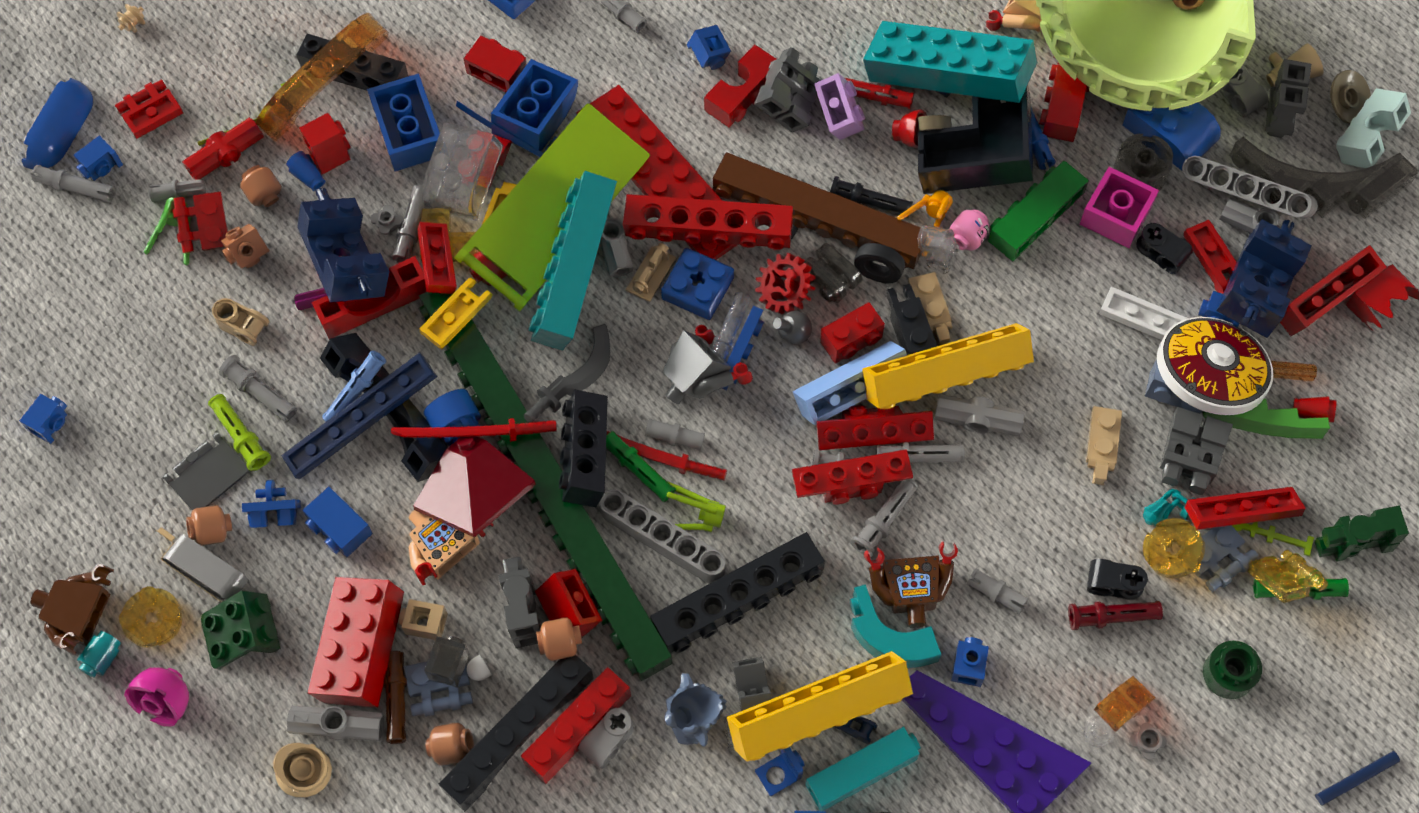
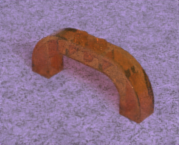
(297, 92)

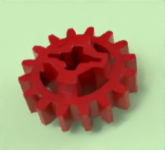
(796, 283)

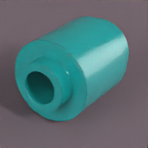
(98, 654)

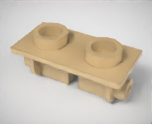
(651, 272)

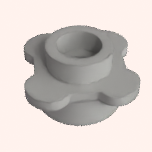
(389, 226)
(1148, 732)

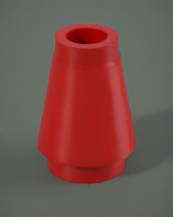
(1316, 407)

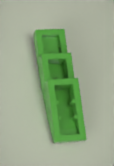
(1276, 422)

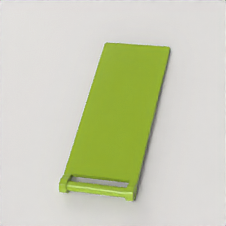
(526, 222)

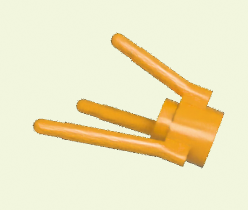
(936, 206)

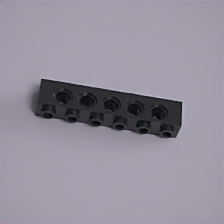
(797, 551)

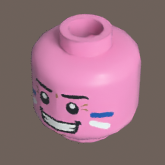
(970, 229)

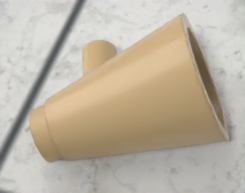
(1304, 54)

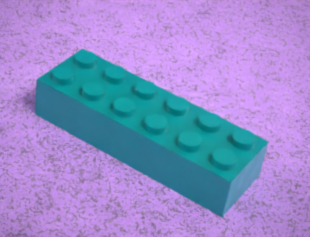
(951, 61)
(573, 260)

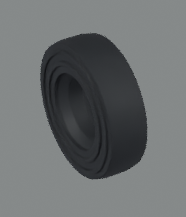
(877, 252)

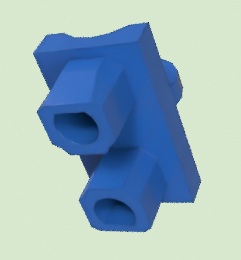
(258, 510)

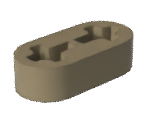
(934, 122)

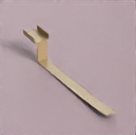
(163, 532)

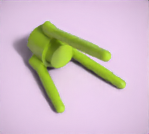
(710, 511)

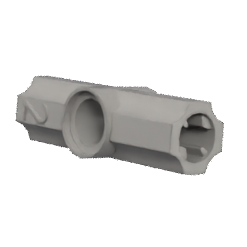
(979, 415)
(316, 723)

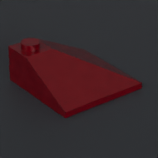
(472, 486)

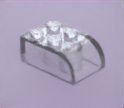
(461, 170)

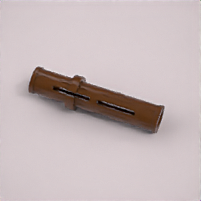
(395, 701)

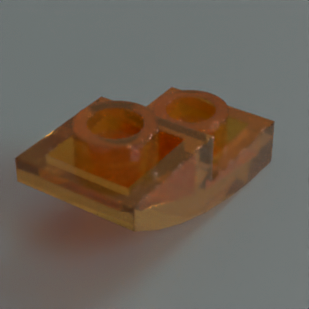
(1124, 703)

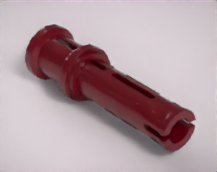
(1099, 613)

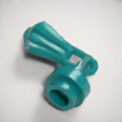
(1161, 508)

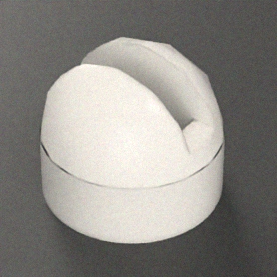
(477, 669)

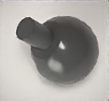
(794, 327)

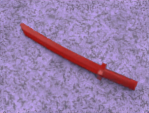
(508, 429)
(681, 463)

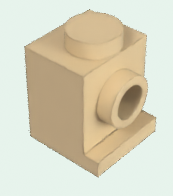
(420, 610)

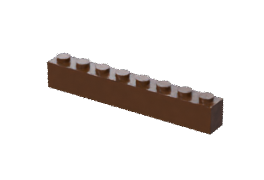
(816, 208)

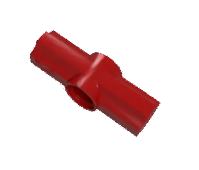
(223, 149)

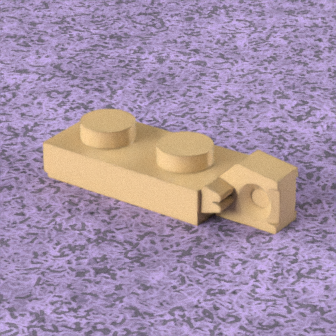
(934, 305)
(1103, 442)

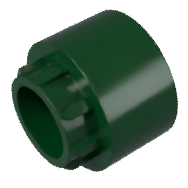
(1240, 656)

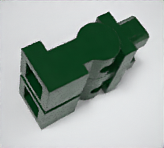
(1349, 536)

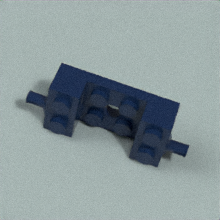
(333, 230)
(1263, 277)

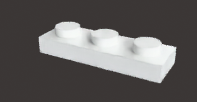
(1138, 313)

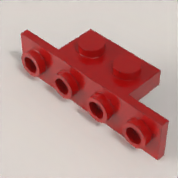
(873, 427)
(852, 477)

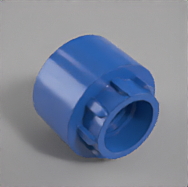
(452, 410)

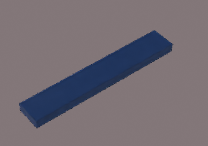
(359, 416)

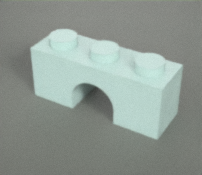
(1362, 141)

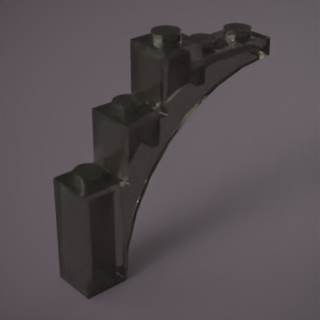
(1362, 189)

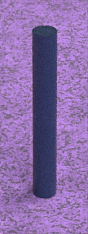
(1357, 778)

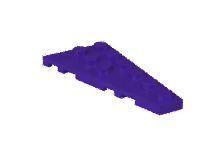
(1006, 757)

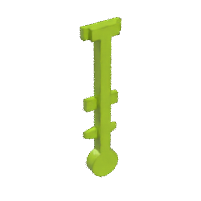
(1271, 534)

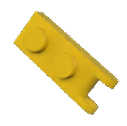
(454, 314)

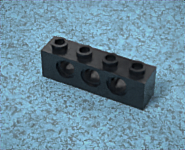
(363, 73)
(584, 448)

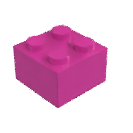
(1118, 207)

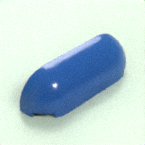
(57, 124)

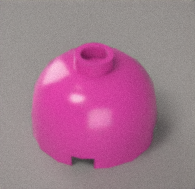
(160, 694)

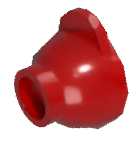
(907, 128)

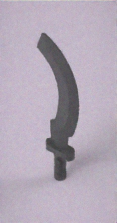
(577, 380)

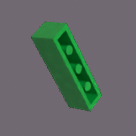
(1037, 210)

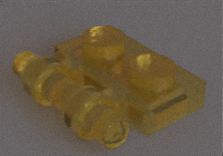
(1281, 579)

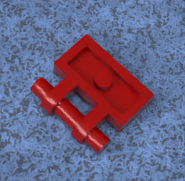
(151, 113)
(210, 220)

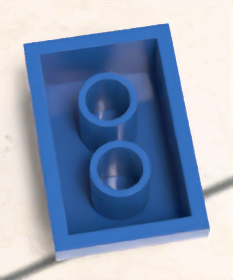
(535, 104)
(405, 121)
(1186, 129)

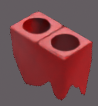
(1377, 295)

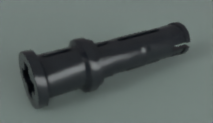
(857, 190)

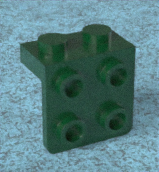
(238, 627)

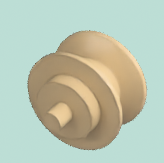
(130, 18)

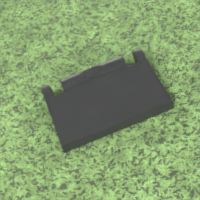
(207, 473)

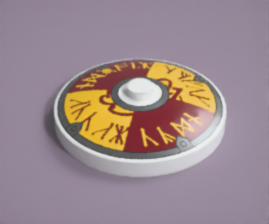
(1215, 366)

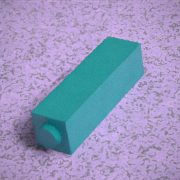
(863, 768)

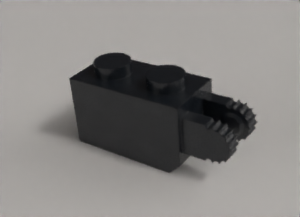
(910, 321)

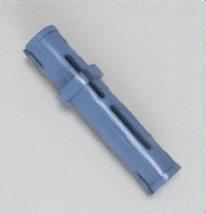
(361, 379)

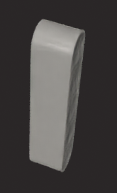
(1262, 189)
(656, 524)

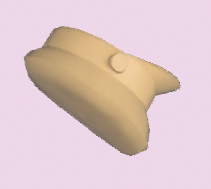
(302, 769)

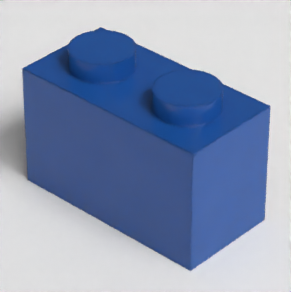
(337, 522)

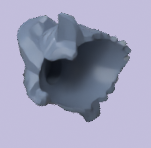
(693, 711)

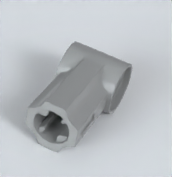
(1246, 216)
(615, 249)

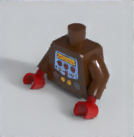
(912, 583)

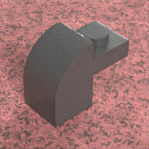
(751, 682)

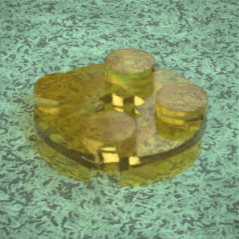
(1184, 561)
(151, 634)

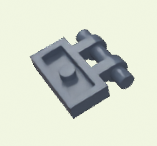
(1218, 545)
(420, 685)

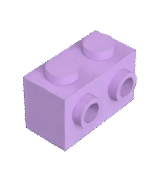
(839, 106)

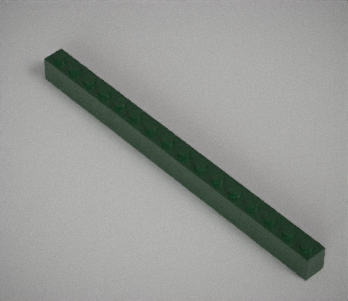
(569, 521)

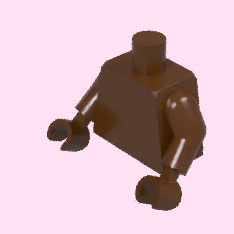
(73, 607)

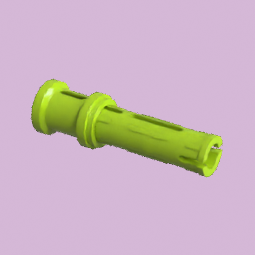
(244, 441)

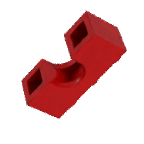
(731, 102)

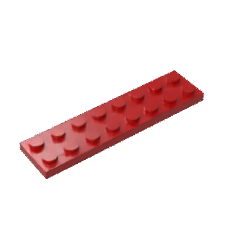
(666, 170)

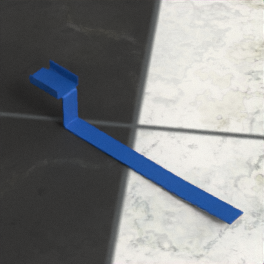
(504, 133)

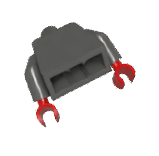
(698, 368)

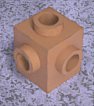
(244, 246)

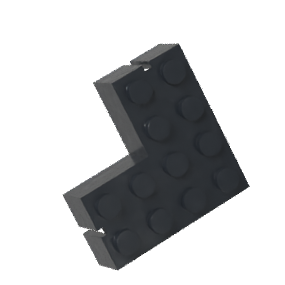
(980, 154)

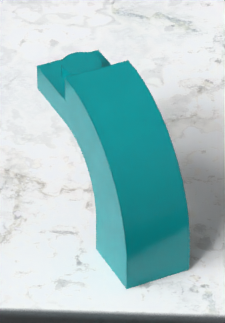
(915, 647)

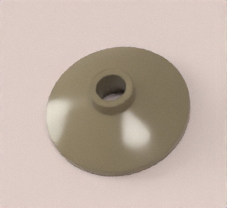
(1348, 94)

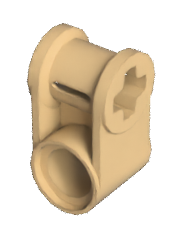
(243, 323)

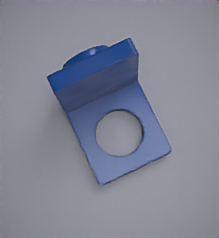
(790, 763)

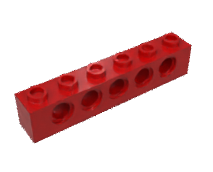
(697, 211)

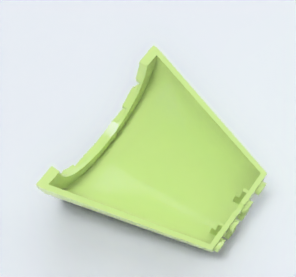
(1149, 49)

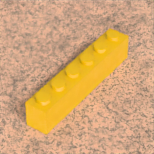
(948, 366)
(819, 706)

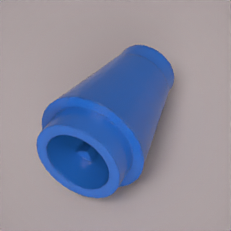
(304, 169)

